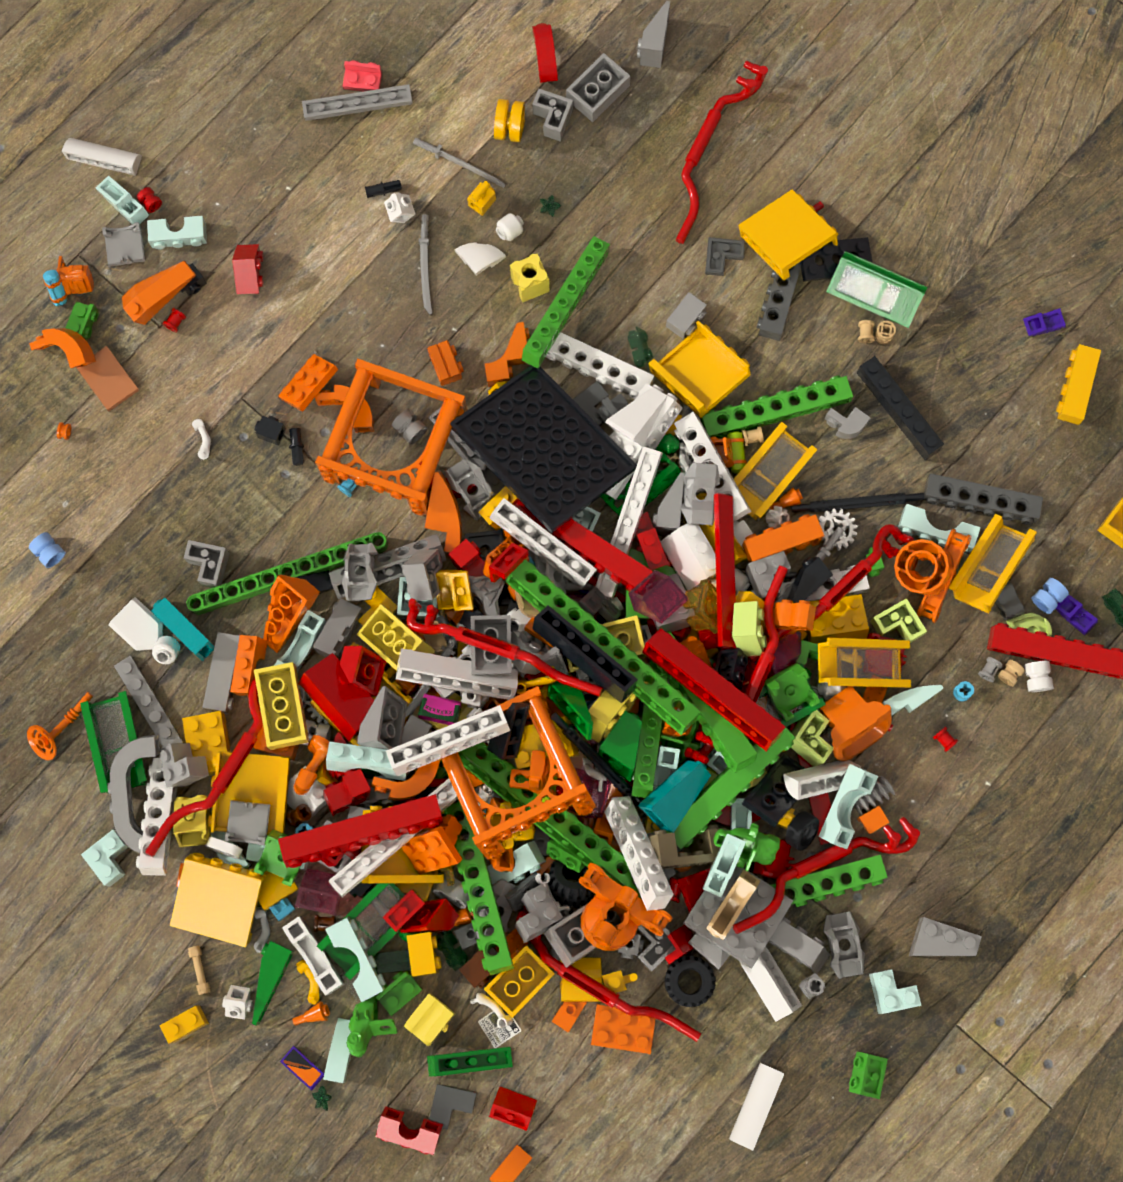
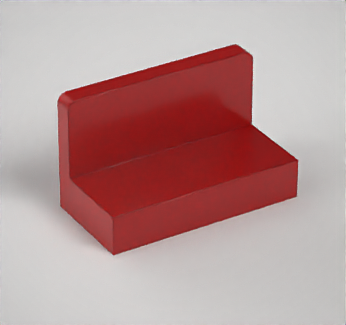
(507, 562)
(404, 910)
(680, 940)
(513, 1108)

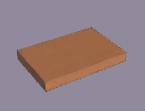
(108, 379)

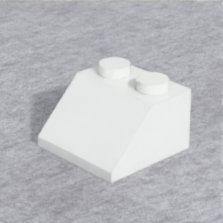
(313, 799)

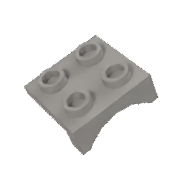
(124, 245)
(248, 822)

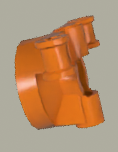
(945, 562)
(625, 903)

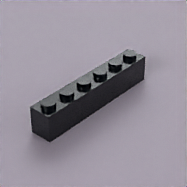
(900, 408)
(584, 654)

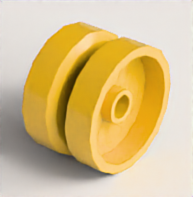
(506, 120)

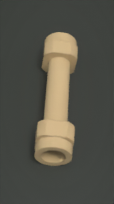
(195, 953)

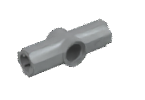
(812, 986)

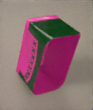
(439, 710)

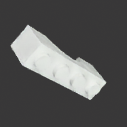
(317, 960)

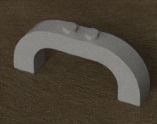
(121, 789)

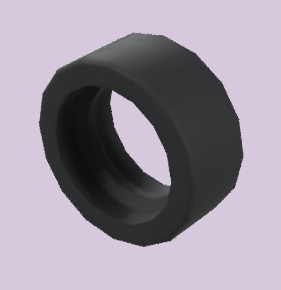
(802, 830)

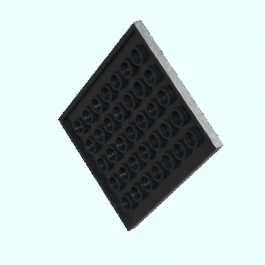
(543, 447)

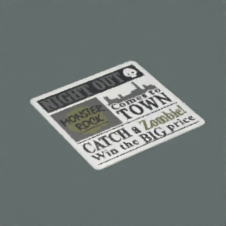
(495, 1034)

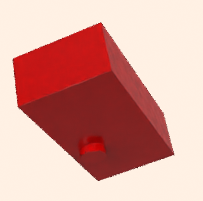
(337, 697)

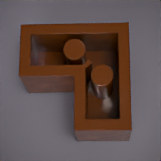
(474, 970)

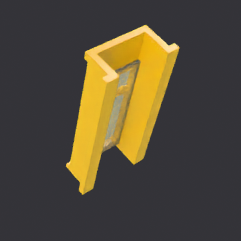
(772, 470)
(991, 564)
(861, 662)

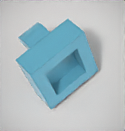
(282, 909)

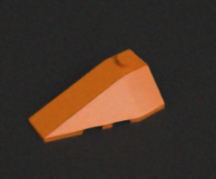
(152, 294)
(288, 606)

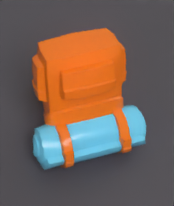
(67, 281)

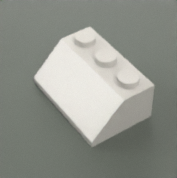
(690, 555)

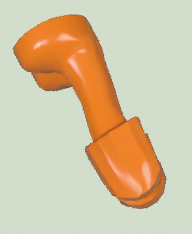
(318, 747)

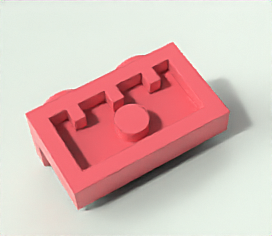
(362, 76)

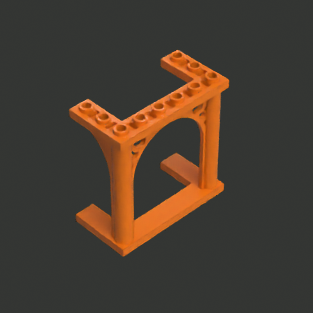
(417, 492)
(574, 793)

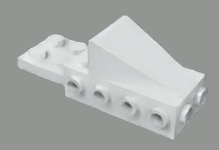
(642, 425)

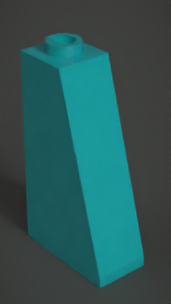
(183, 629)
(675, 796)

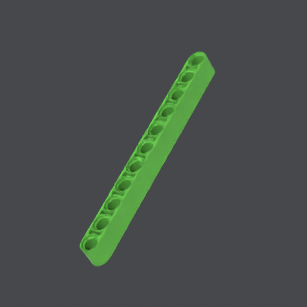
(260, 577)

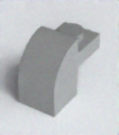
(850, 426)

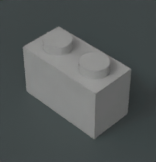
(686, 315)

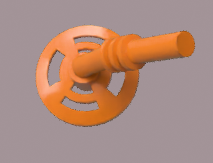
(48, 738)

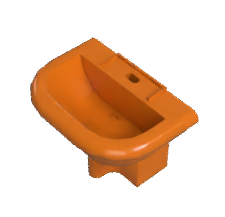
(855, 723)

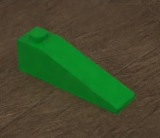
(573, 706)
(272, 969)
(469, 1061)

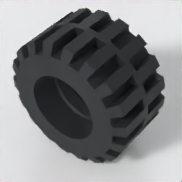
(565, 891)
(707, 976)

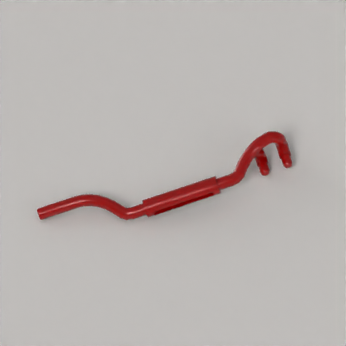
(713, 117)
(856, 574)
(491, 645)
(762, 667)
(224, 777)
(825, 858)
(603, 993)

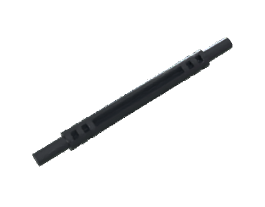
(857, 502)
(577, 740)

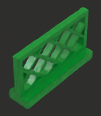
(661, 482)

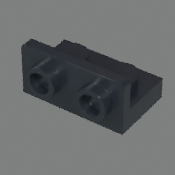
(732, 666)

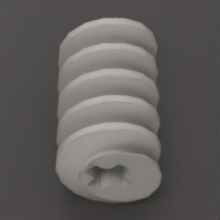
(881, 788)

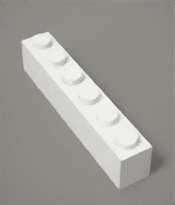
(453, 674)

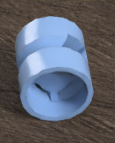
(45, 547)
(1052, 593)

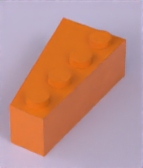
(786, 538)

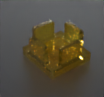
(705, 604)

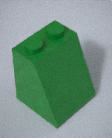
(622, 745)

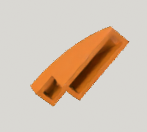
(444, 512)

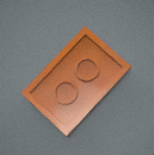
(308, 382)
(431, 851)
(622, 1031)

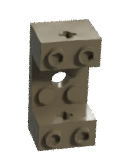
(702, 849)

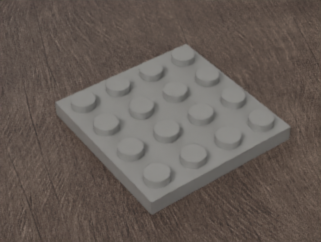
(750, 943)

